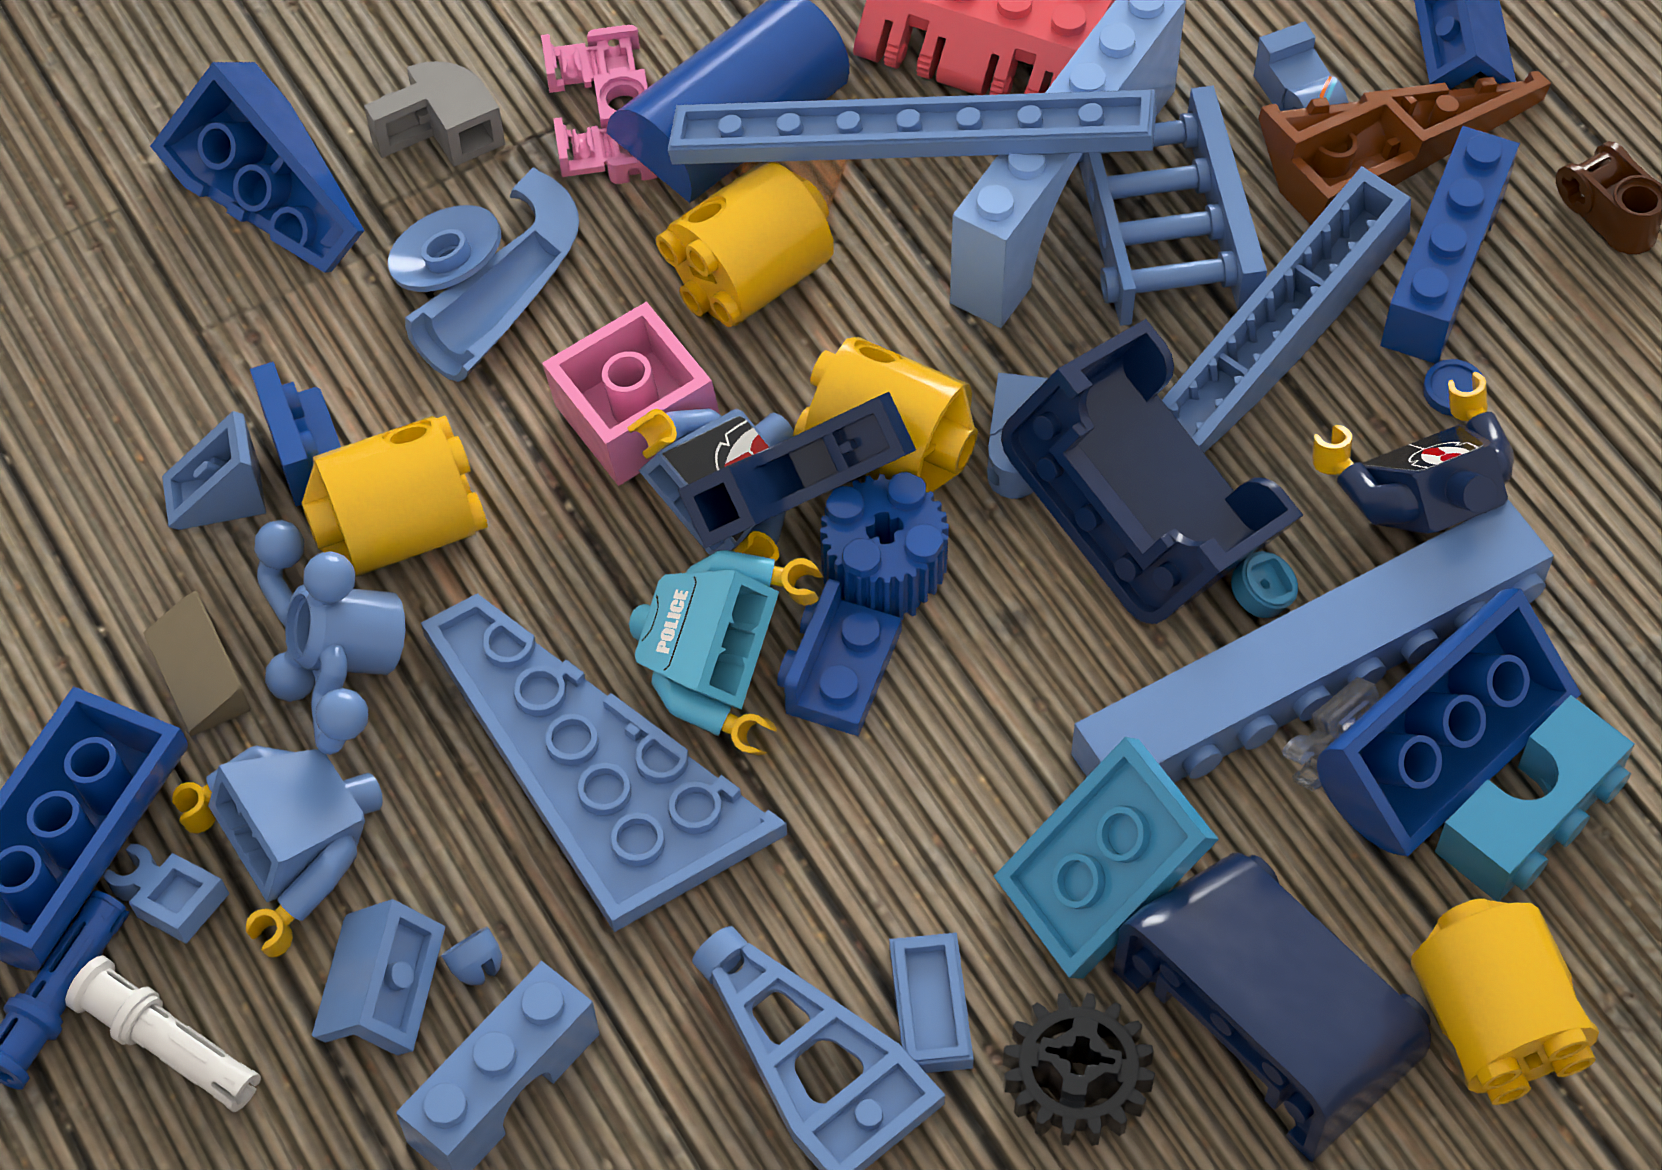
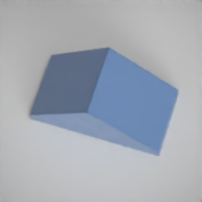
(215, 478)

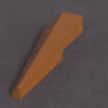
(1385, 132)

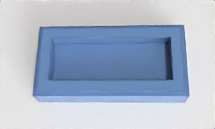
(931, 1001)

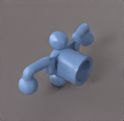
(326, 632)

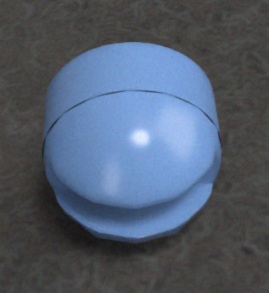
(473, 954)

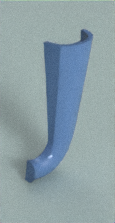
(470, 317)

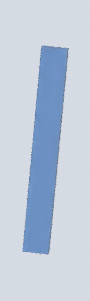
(914, 127)

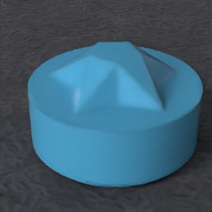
(1264, 584)

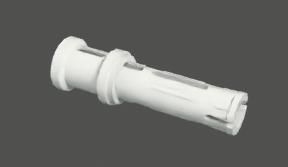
(139, 1018)

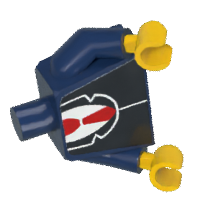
(1431, 479)

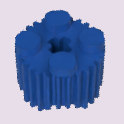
(885, 543)

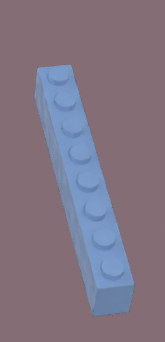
(1318, 649)

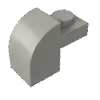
(439, 103)

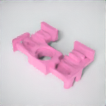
(613, 77)

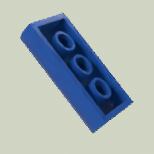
(768, 56)
(1446, 726)
(72, 813)

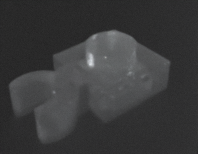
(1330, 723)

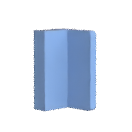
(380, 977)

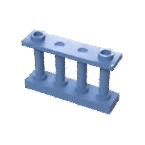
(1224, 218)

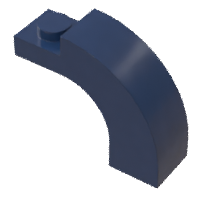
(796, 470)

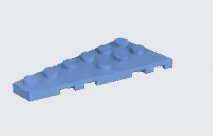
(603, 778)

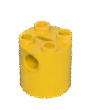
(748, 243)
(928, 401)
(392, 496)
(1503, 997)

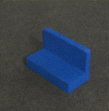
(1463, 40)

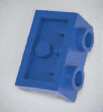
(297, 425)
(838, 661)

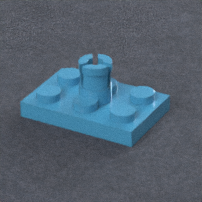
(1104, 856)

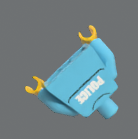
(708, 635)

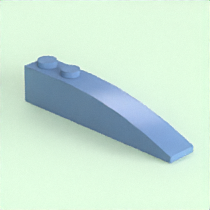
(1291, 307)

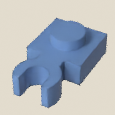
(169, 897)

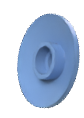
(444, 248)

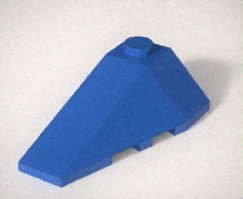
(254, 157)

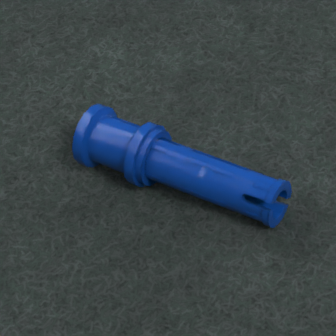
(36, 1014)

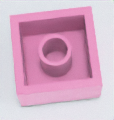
(620, 377)

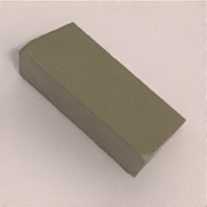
(196, 666)

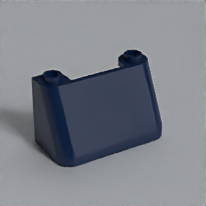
(1135, 481)
(1277, 994)

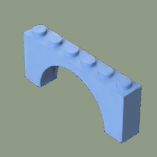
(1010, 206)

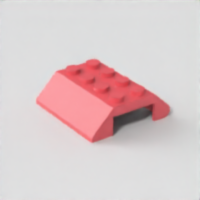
(976, 34)

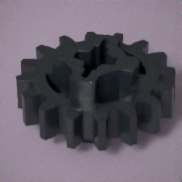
(1108, 1074)

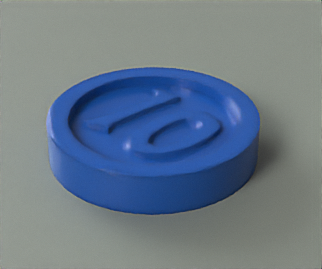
(1437, 379)

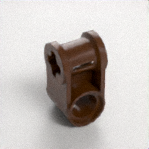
(1617, 200)

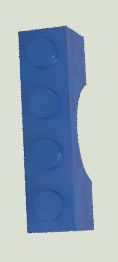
(1449, 244)

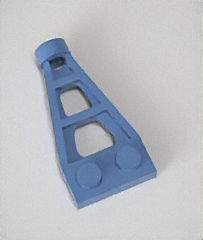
(863, 1117)

